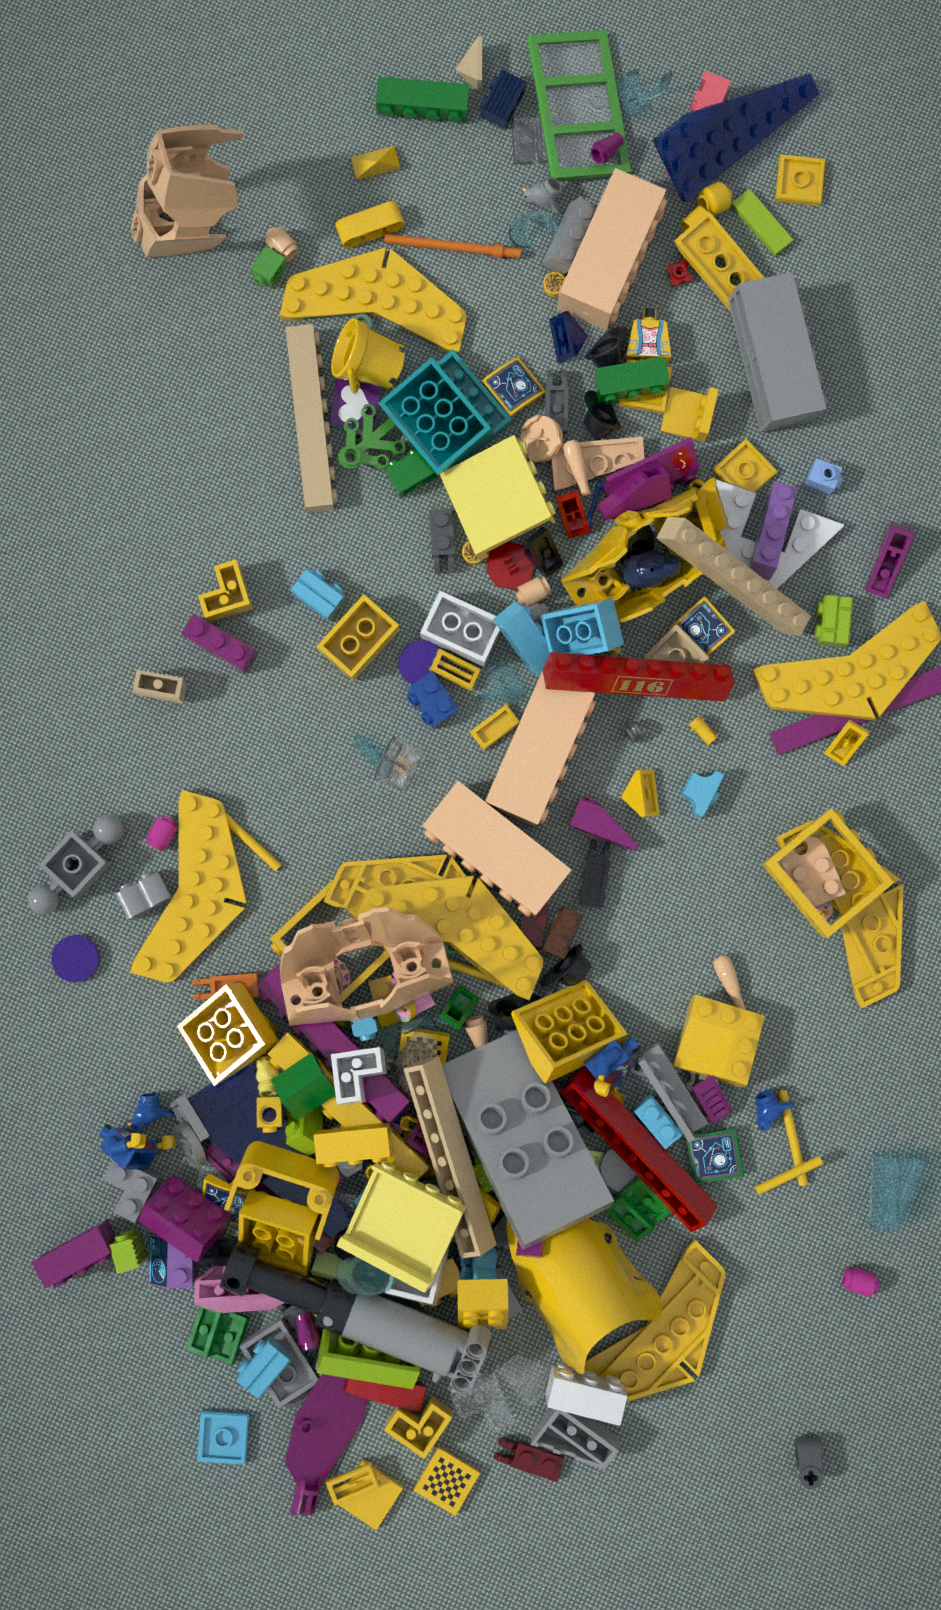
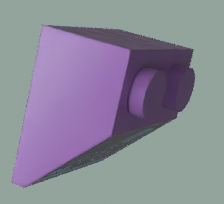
(169, 1266)

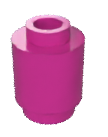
(162, 833)
(860, 1281)

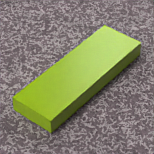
(762, 222)

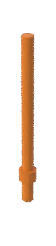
(497, 250)

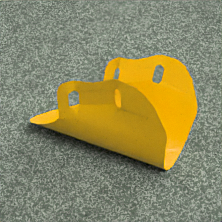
(583, 1288)

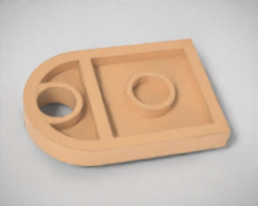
(813, 872)

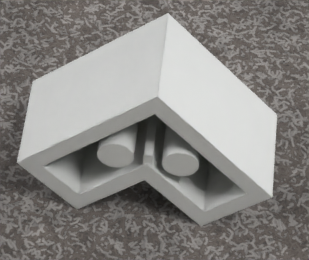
(349, 1072)

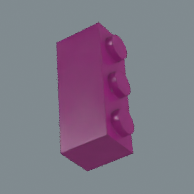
(219, 643)

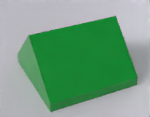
(303, 1086)

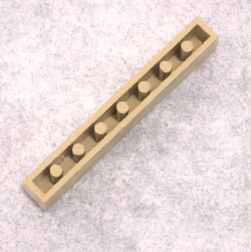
(310, 419)
(733, 576)
(449, 1153)

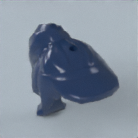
(638, 568)

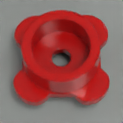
(676, 279)

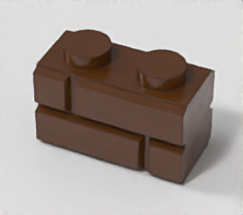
(562, 933)

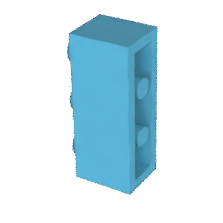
(524, 636)

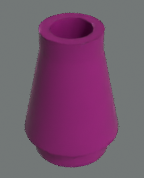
(606, 148)
(307, 1332)

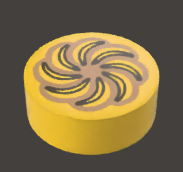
(553, 283)
(469, 555)

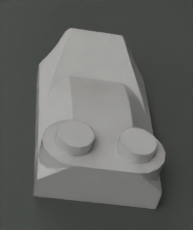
(297, 1377)

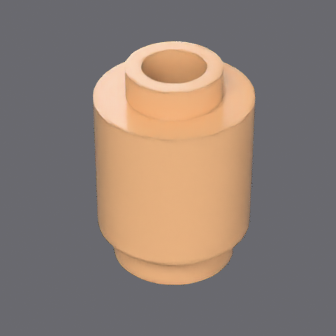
(281, 243)
(533, 591)

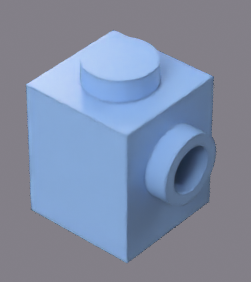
(824, 477)

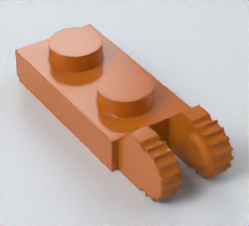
(217, 982)

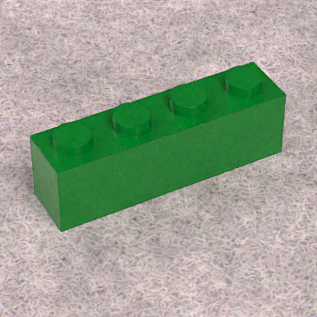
(422, 99)

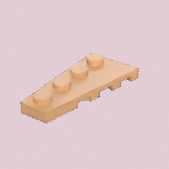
(600, 459)

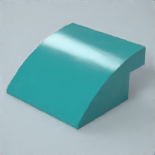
(445, 412)

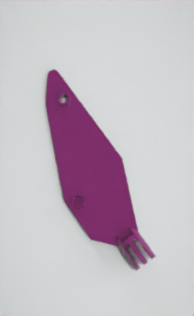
(319, 1437)

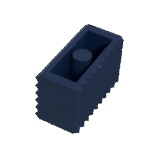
(503, 99)

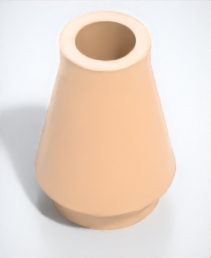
(477, 1030)

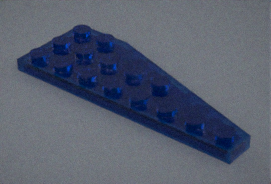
(717, 136)
(231, 1121)

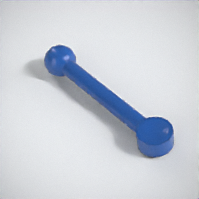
(598, 486)

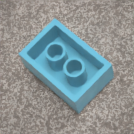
(583, 628)

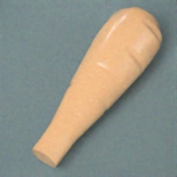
(576, 462)
(727, 975)

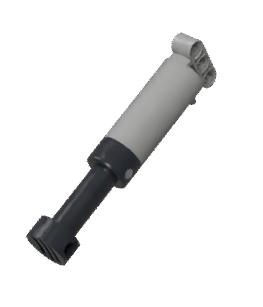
(366, 1320)

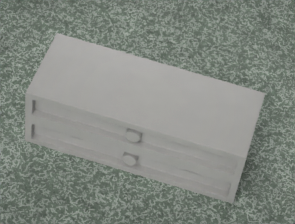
(777, 352)

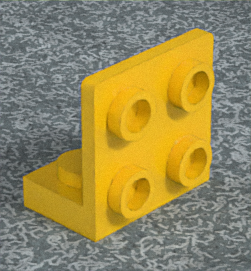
(689, 413)

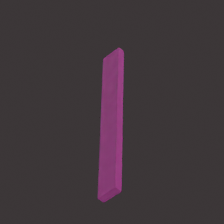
(824, 725)

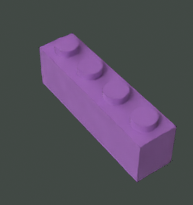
(772, 530)

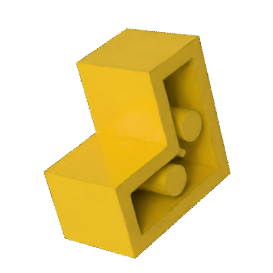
(230, 598)
(420, 1431)

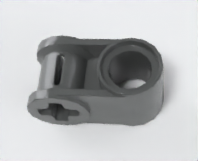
(809, 1457)

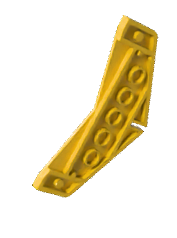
(368, 288)
(845, 683)
(357, 877)
(198, 908)
(471, 924)
(874, 933)
(652, 1355)

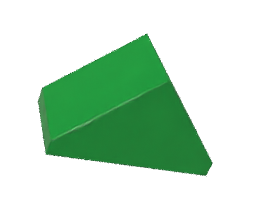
(459, 1007)

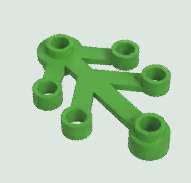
(370, 440)

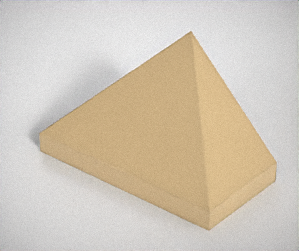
(471, 65)

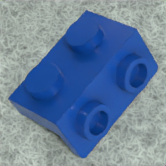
(431, 700)

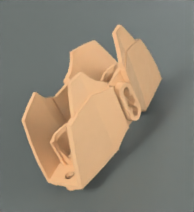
(185, 187)
(309, 964)

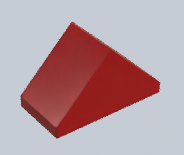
(572, 514)

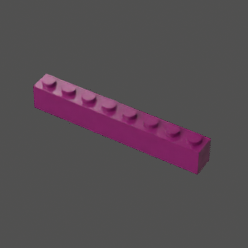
(331, 1039)

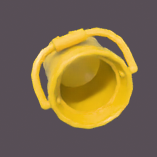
(366, 357)

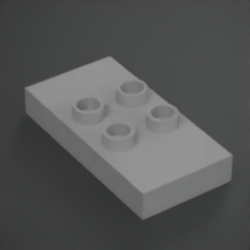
(525, 1141)

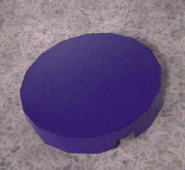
(416, 660)
(75, 958)

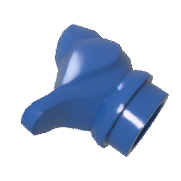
(769, 1109)
(147, 1111)

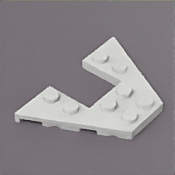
(806, 538)

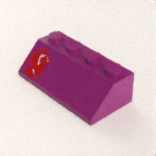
(678, 460)

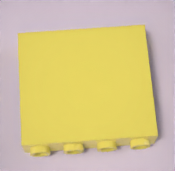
(497, 495)
(402, 1226)

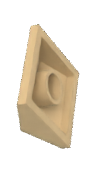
(677, 647)

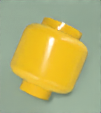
(715, 198)

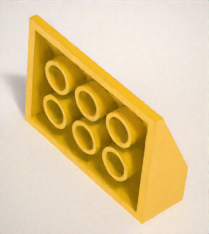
(566, 1030)

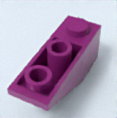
(639, 491)

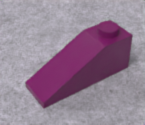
(889, 558)
(597, 822)

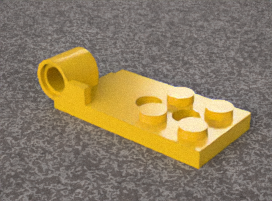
(706, 240)

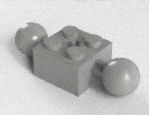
(59, 865)

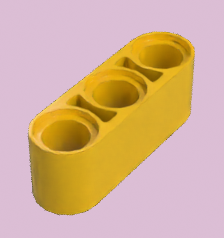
(369, 224)

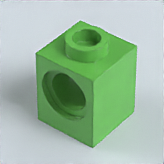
(268, 268)

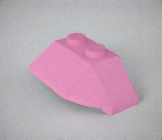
(211, 1296)

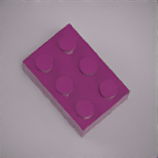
(184, 1218)
(75, 1255)

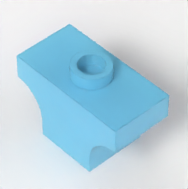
(702, 791)

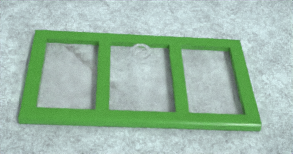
(577, 102)

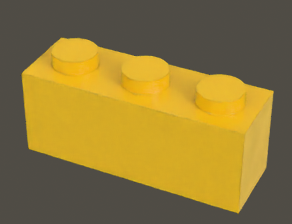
(353, 1144)

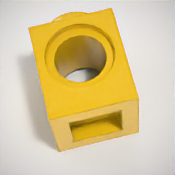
(265, 1103)

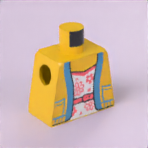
(649, 338)

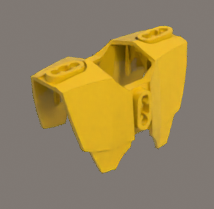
(613, 546)

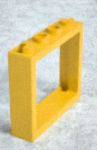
(801, 900)
(278, 945)

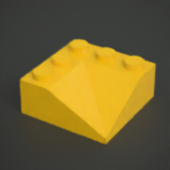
(227, 1032)
(718, 1041)
(280, 1229)

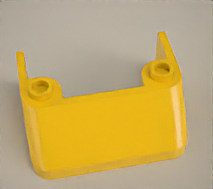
(290, 1167)

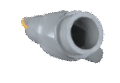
(544, 194)

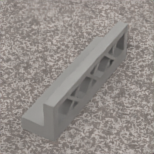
(672, 1090)

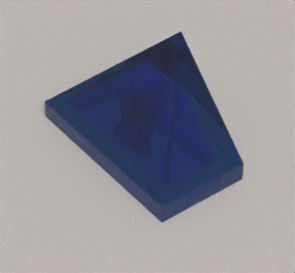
(567, 336)

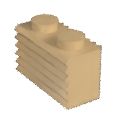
(160, 686)

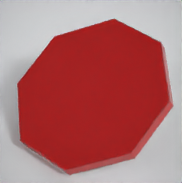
(509, 566)

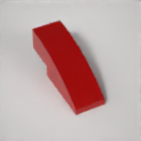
(387, 1394)

